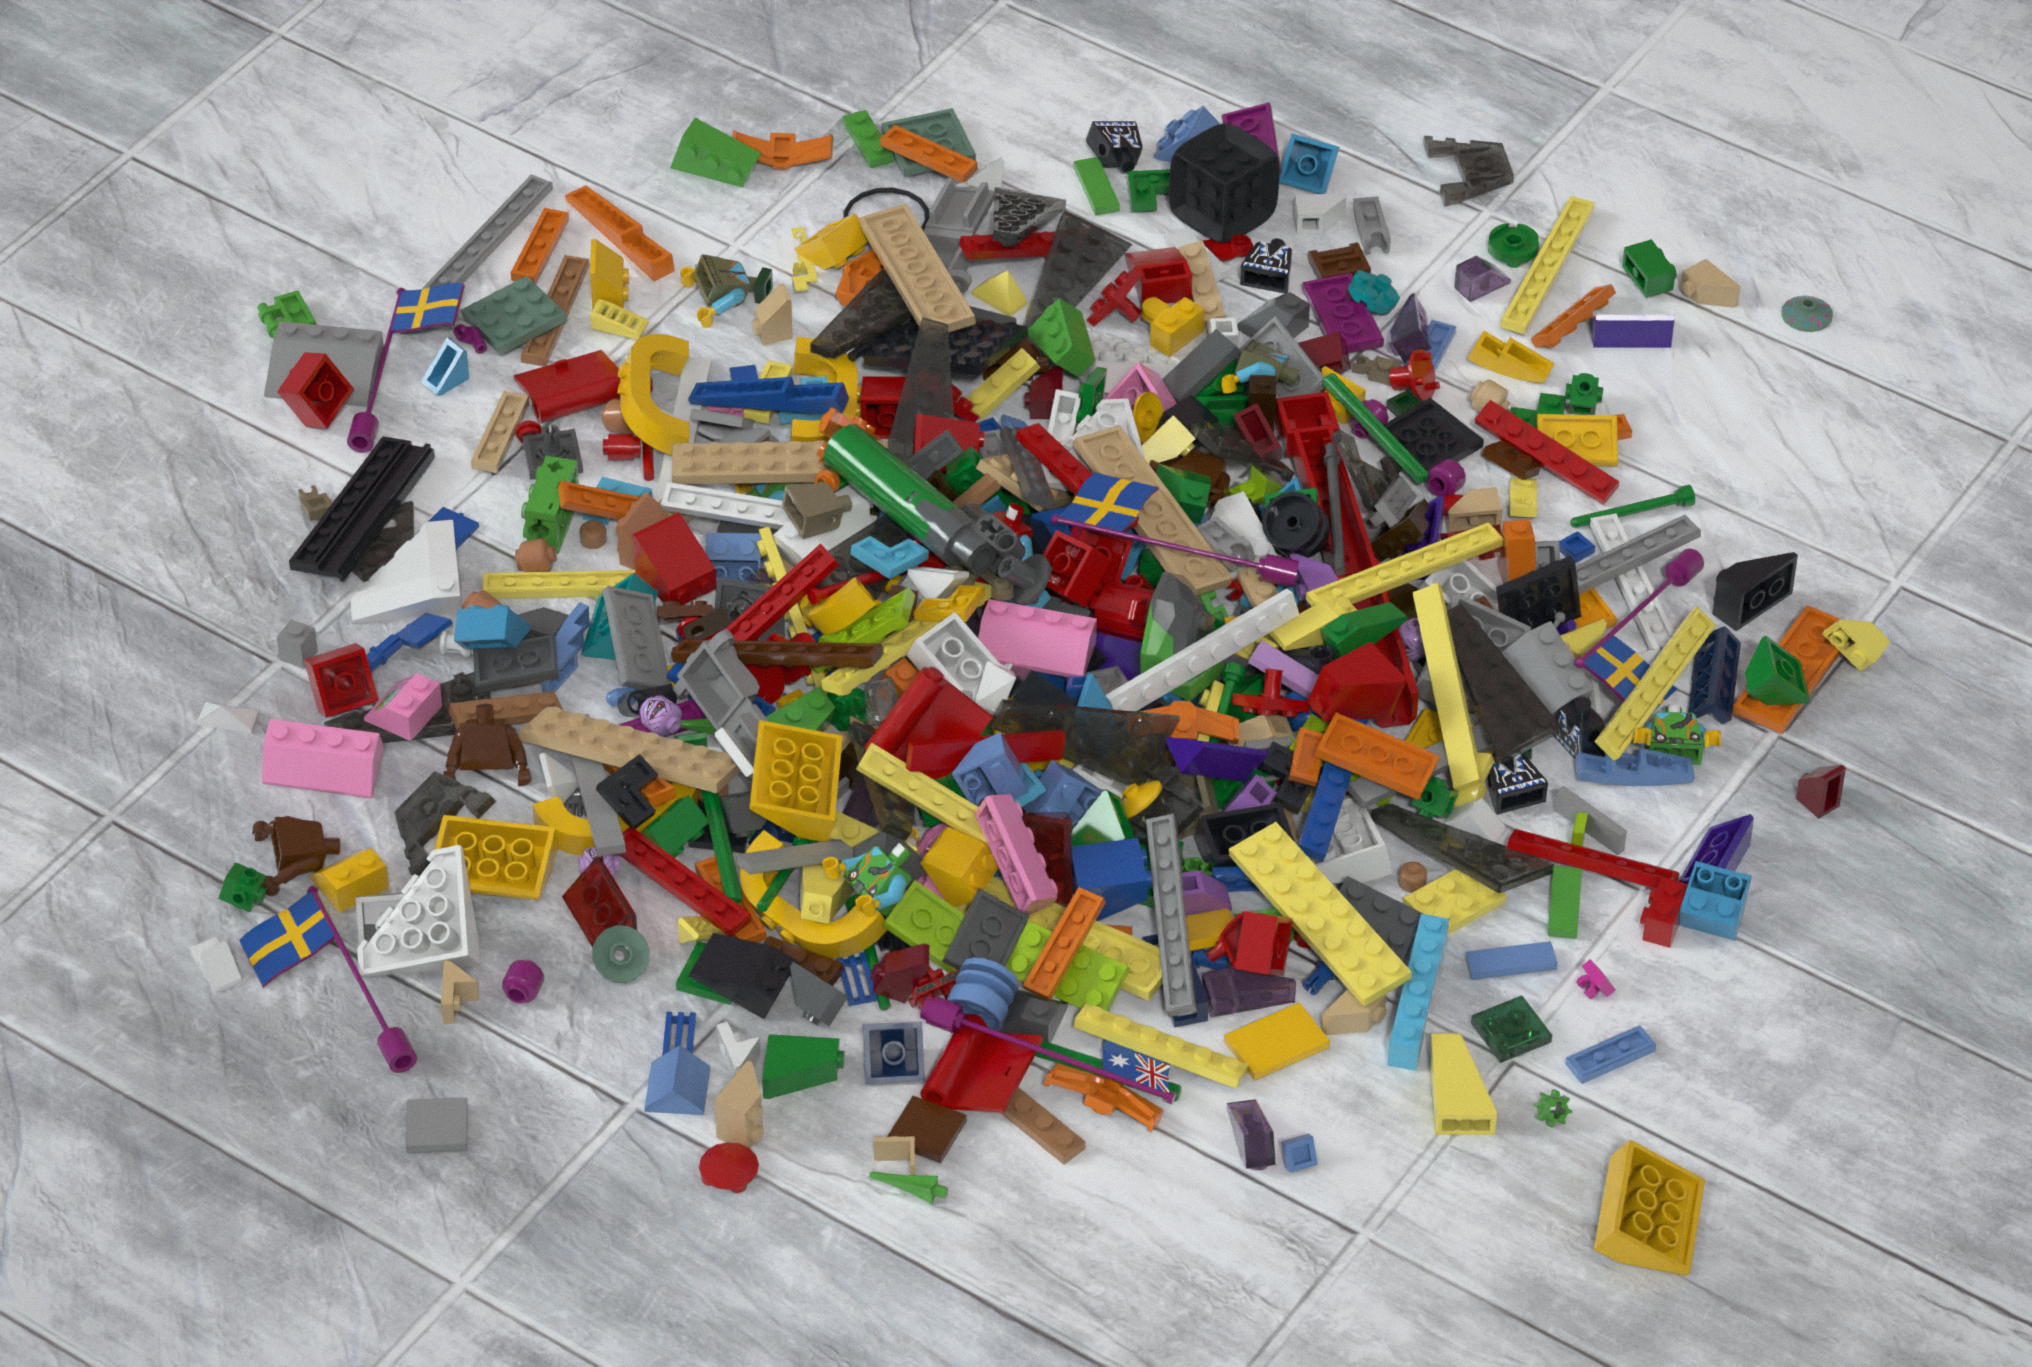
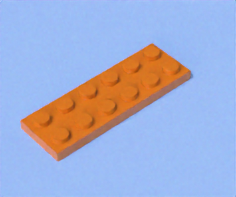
(1816, 656)

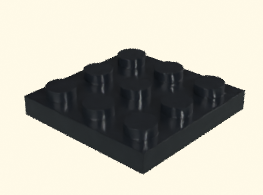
(1433, 434)
(1541, 594)

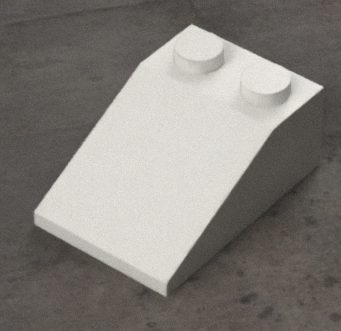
(1465, 580)
(954, 652)

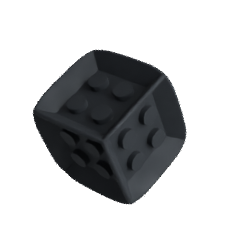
(1224, 182)

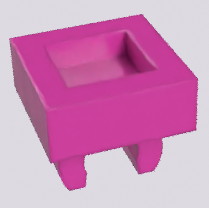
(1596, 979)

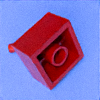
(315, 390)
(1075, 568)
(341, 680)
(1255, 943)

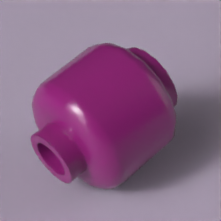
(1378, 411)
(1446, 478)
(522, 981)

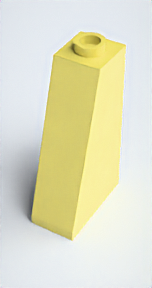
(821, 896)
(1458, 1091)

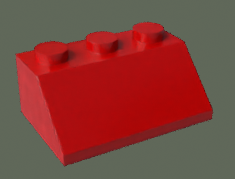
(1112, 546)

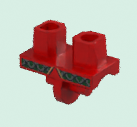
(932, 984)

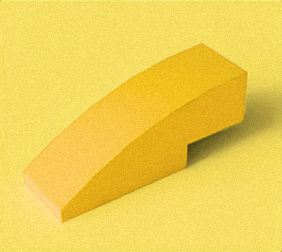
(1510, 359)

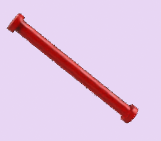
(815, 595)

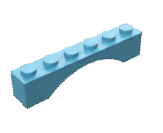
(1417, 993)

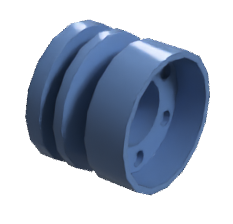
(985, 990)

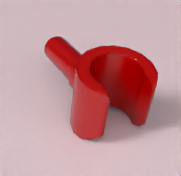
(1237, 593)

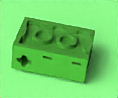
(543, 510)

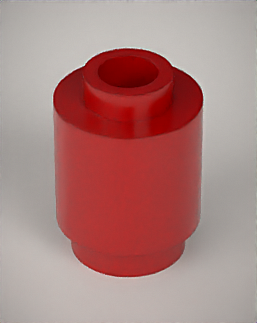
(622, 447)

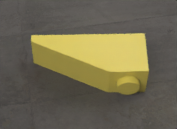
(1168, 442)
(1306, 628)

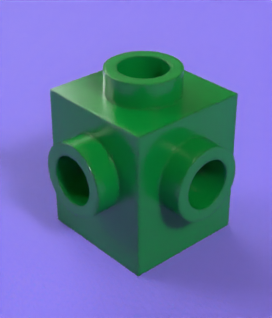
(1583, 394)
(1436, 799)
(243, 887)

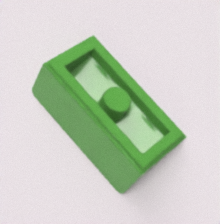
(1197, 684)

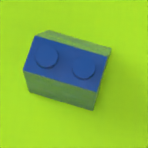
(1113, 872)

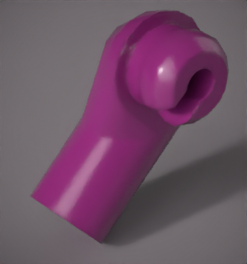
(471, 336)

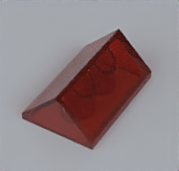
(1054, 841)
(598, 901)

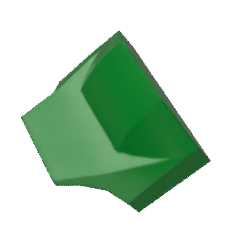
(1224, 406)

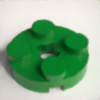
(1502, 243)

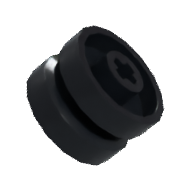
(1296, 524)

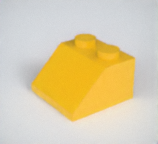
(834, 243)
(608, 275)
(959, 866)
(351, 877)

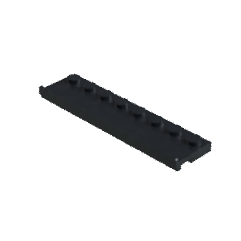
(362, 508)

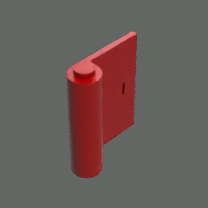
(570, 385)
(929, 711)
(979, 1070)

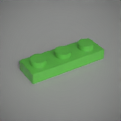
(867, 138)

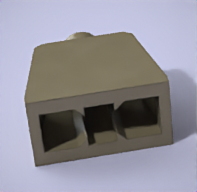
(814, 508)

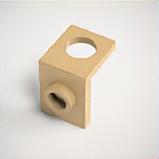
(895, 1149)

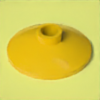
(1147, 415)
(1139, 797)

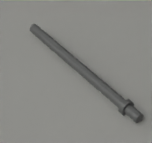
(1331, 460)

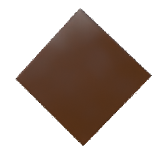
(932, 1126)

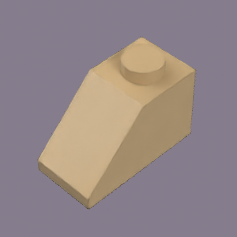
(1709, 285)
(774, 317)
(1475, 509)
(1350, 1016)

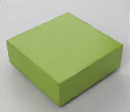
(1579, 829)

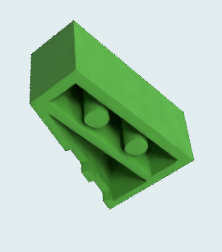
(714, 155)
(1063, 337)
(809, 711)

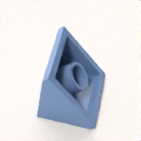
(677, 1083)

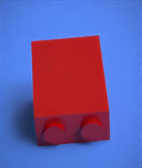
(880, 402)
(929, 427)
(673, 561)
(1358, 686)

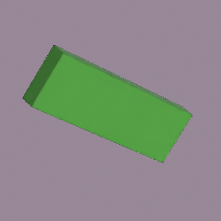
(1096, 186)
(1564, 902)

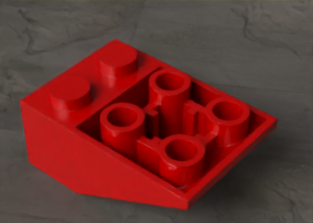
(1164, 274)

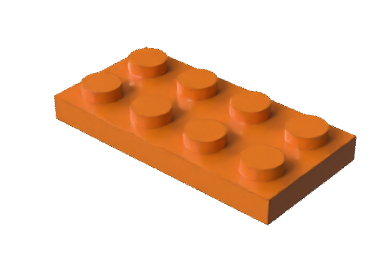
(1377, 756)

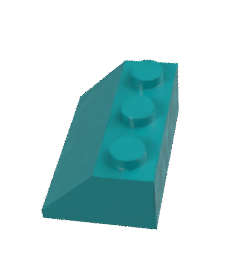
(598, 638)

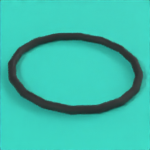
(889, 190)

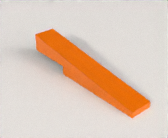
(622, 232)

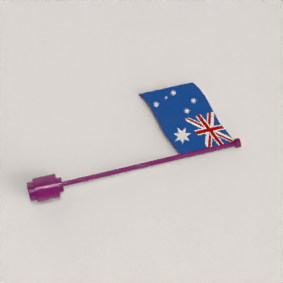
(1117, 1061)

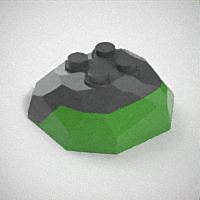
(1173, 620)

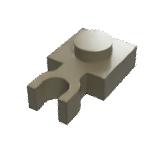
(1377, 369)
(314, 504)

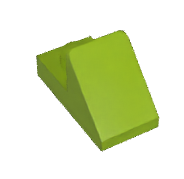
(1257, 486)

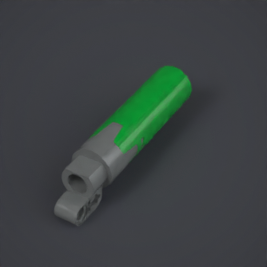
(917, 504)

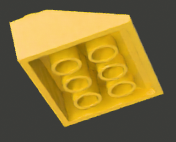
(796, 779)
(502, 855)
(1649, 1211)

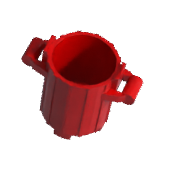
(1122, 610)

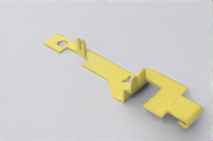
(802, 266)

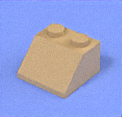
(740, 1109)

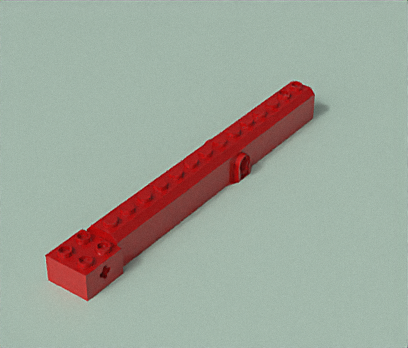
(1304, 430)

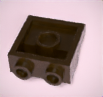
(1409, 530)

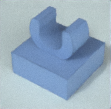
(1299, 1153)

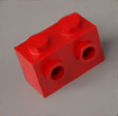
(1662, 916)

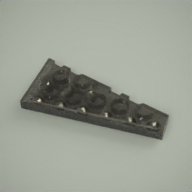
(865, 317)
(1467, 852)

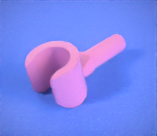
(731, 410)

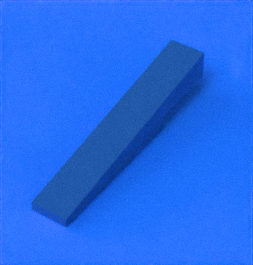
(771, 395)

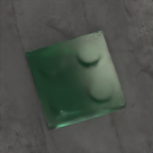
(1511, 1029)

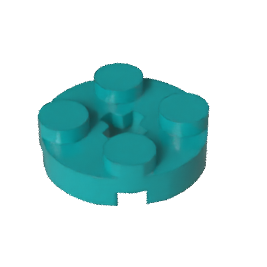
(1374, 291)

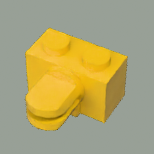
(1172, 325)

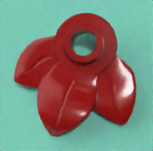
(1238, 247)

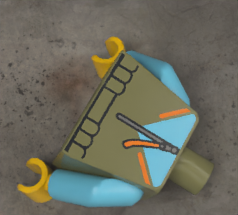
(721, 284)
(1260, 360)

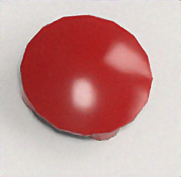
(728, 1166)

